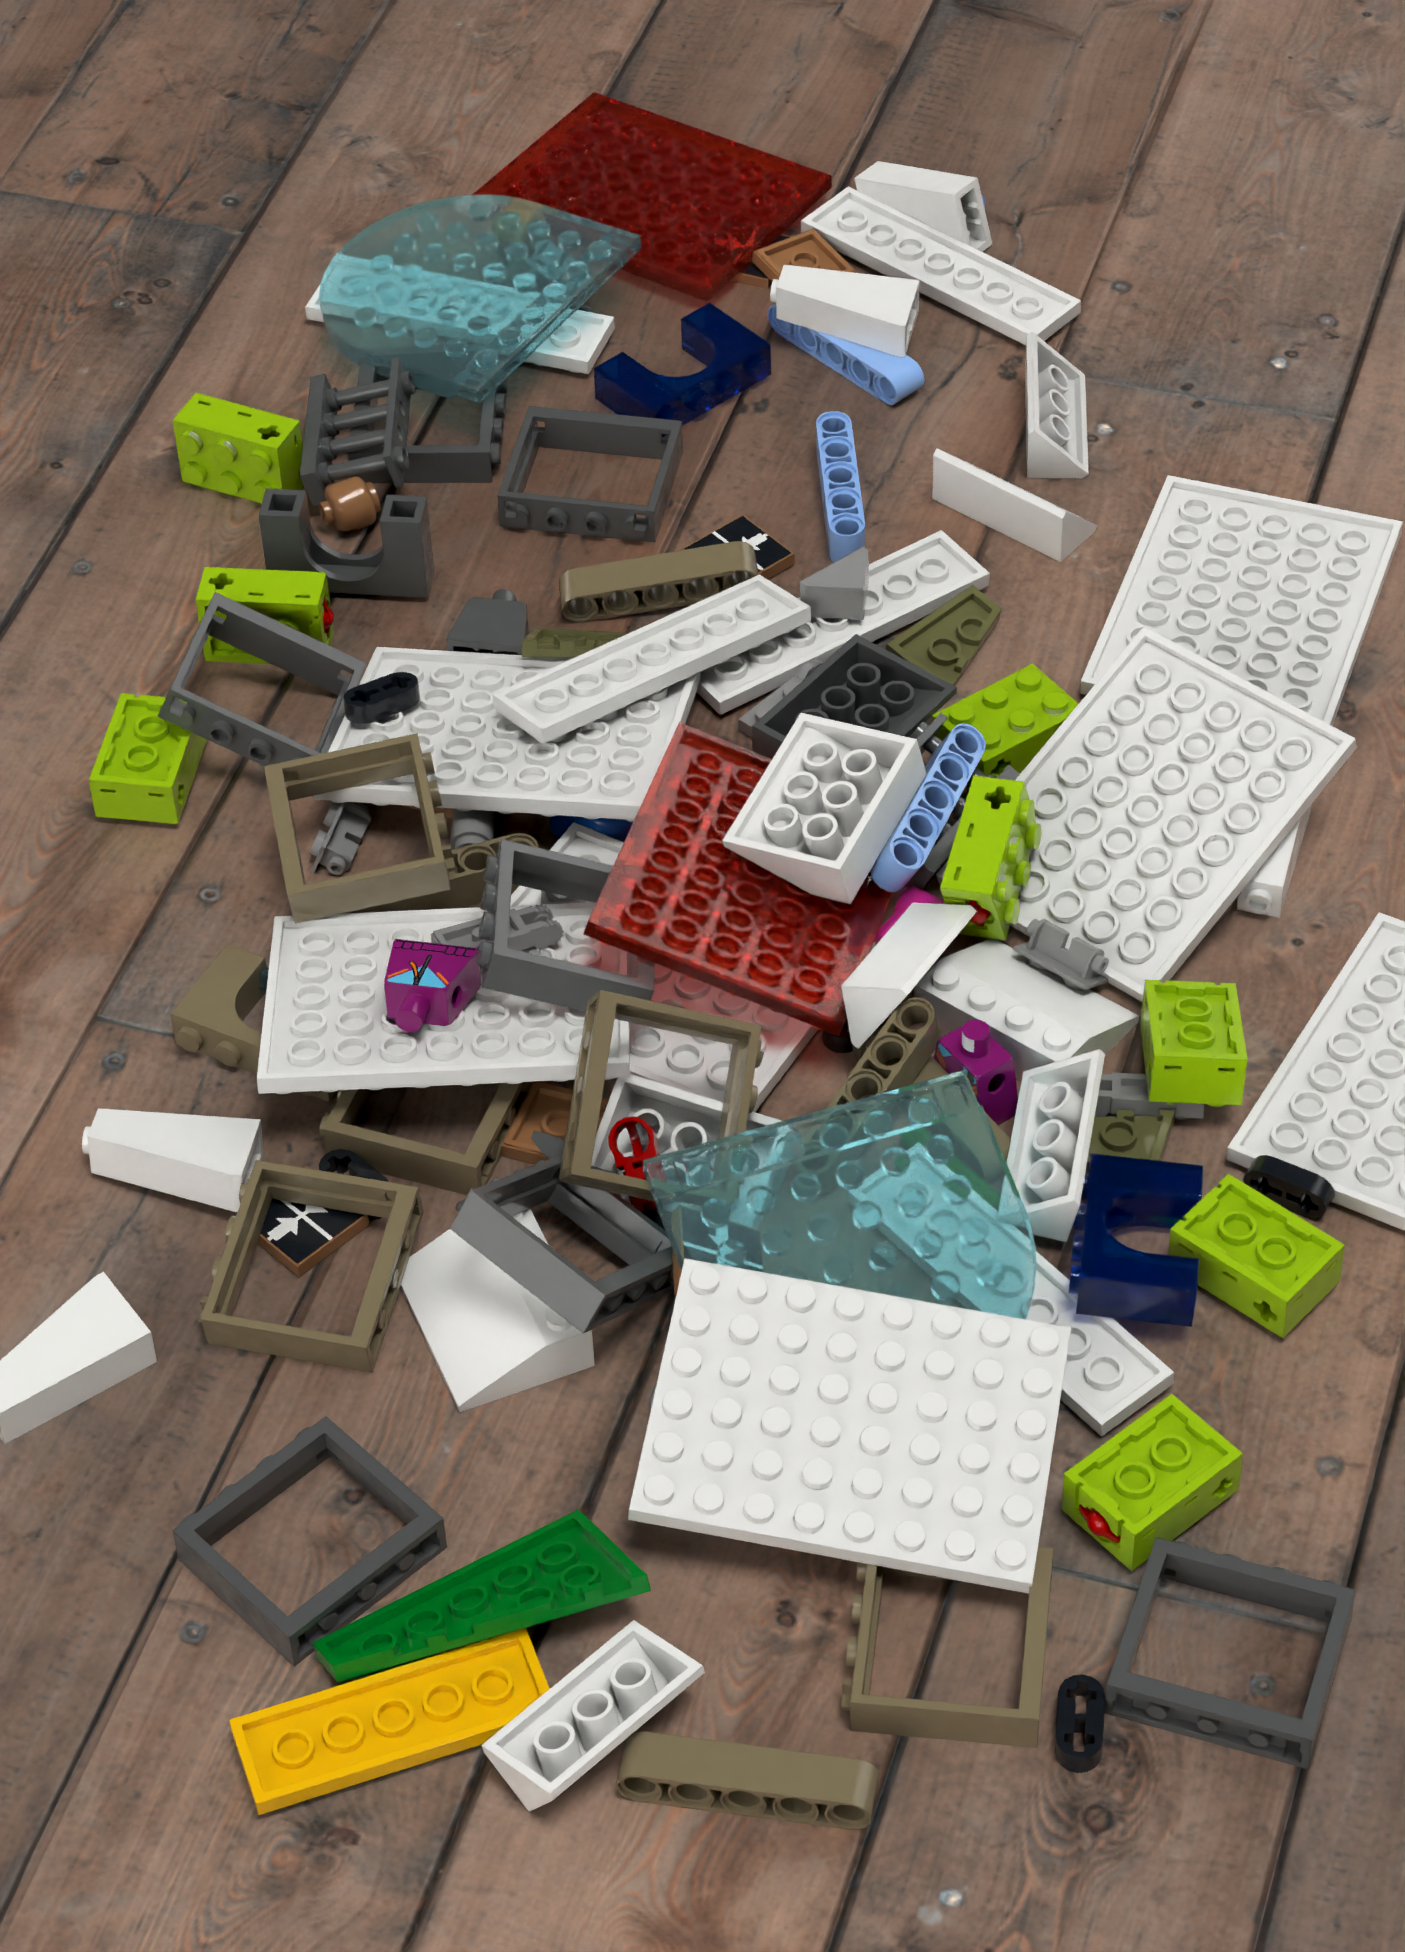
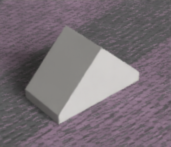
(839, 588)

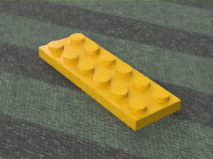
(386, 1720)

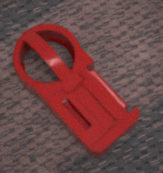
(634, 1166)

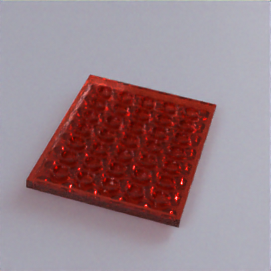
(680, 188)
(714, 912)

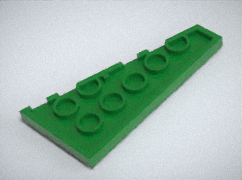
(523, 1584)

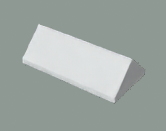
(1054, 414)
(1007, 507)
(899, 964)
(1054, 1140)
(589, 1713)

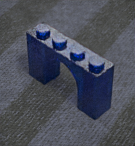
(728, 349)
(1125, 1281)

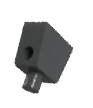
(490, 625)

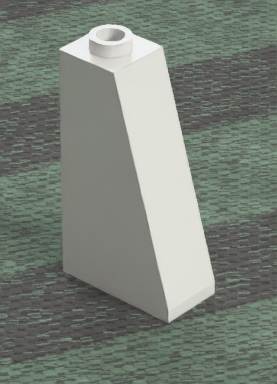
(933, 197)
(849, 305)
(1269, 886)
(176, 1153)
(72, 1358)

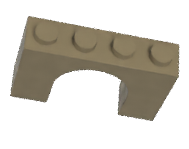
(214, 1011)

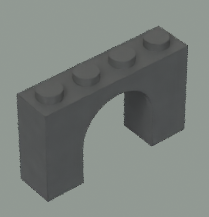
(396, 569)

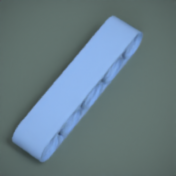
(874, 371)
(839, 484)
(930, 808)

